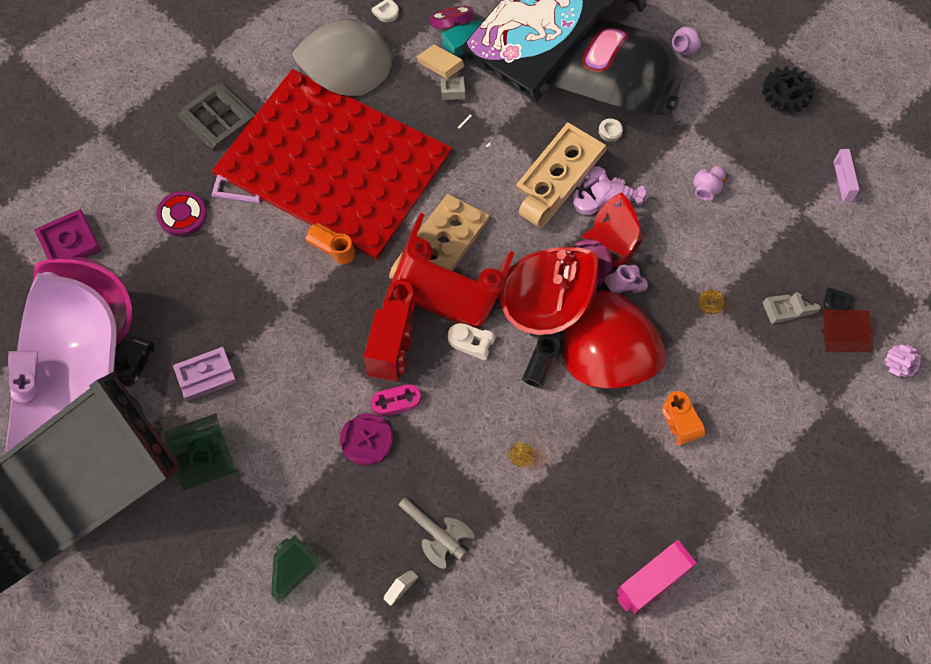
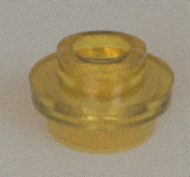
(711, 295)
(521, 454)

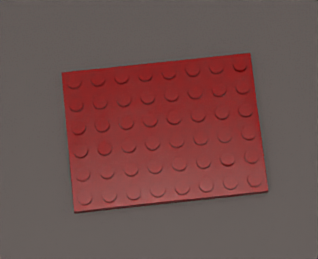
(333, 162)

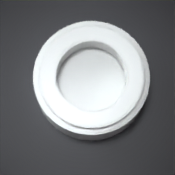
(610, 130)

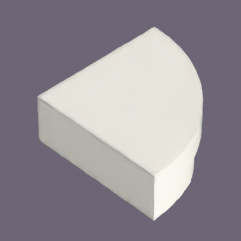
(400, 586)

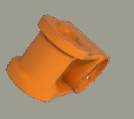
(682, 422)

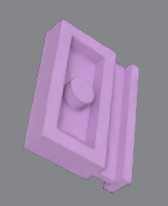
(204, 374)

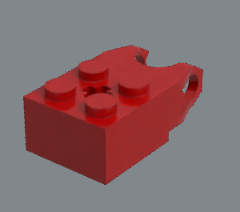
(390, 335)

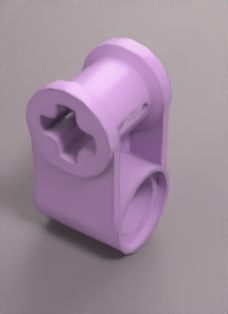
(22, 372)

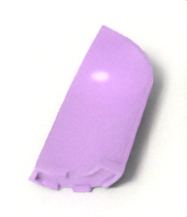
(74, 346)

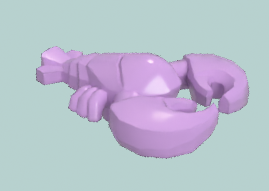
(604, 190)

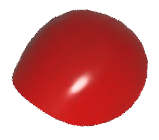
(550, 289)
(613, 344)

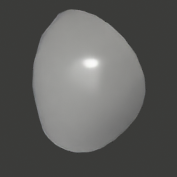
(345, 57)

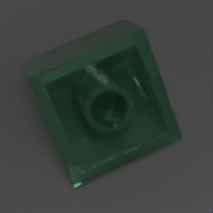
(200, 451)

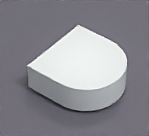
(386, 11)

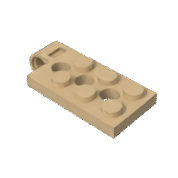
(540, 208)
(460, 236)

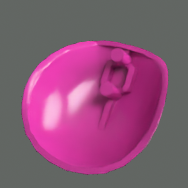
(101, 279)

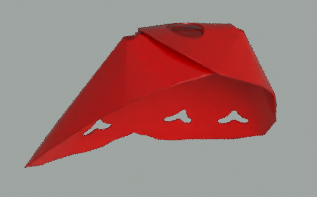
(620, 233)

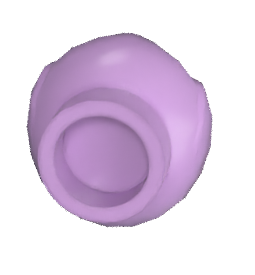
(686, 41)
(709, 183)

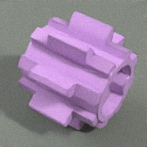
(903, 360)

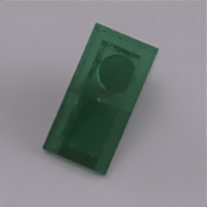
(291, 566)

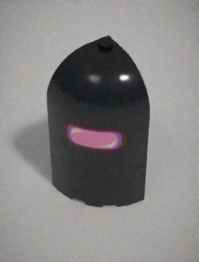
(622, 69)

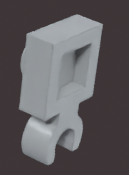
(453, 87)

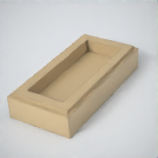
(440, 61)

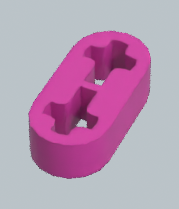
(393, 395)

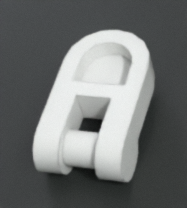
(461, 338)

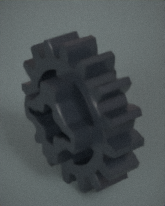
(788, 89)

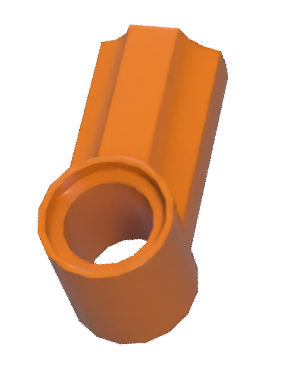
(331, 243)

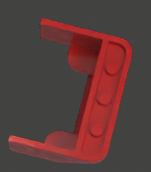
(444, 290)

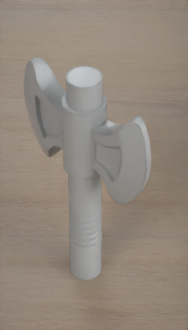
(445, 540)

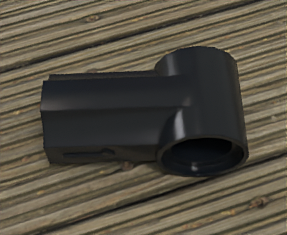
(541, 362)

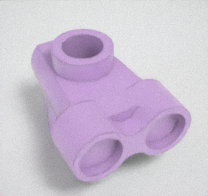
(626, 279)

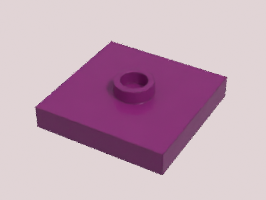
(68, 237)

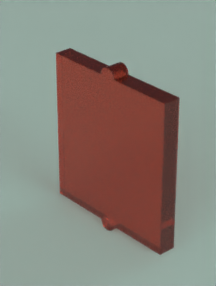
(847, 330)

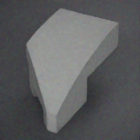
(788, 307)

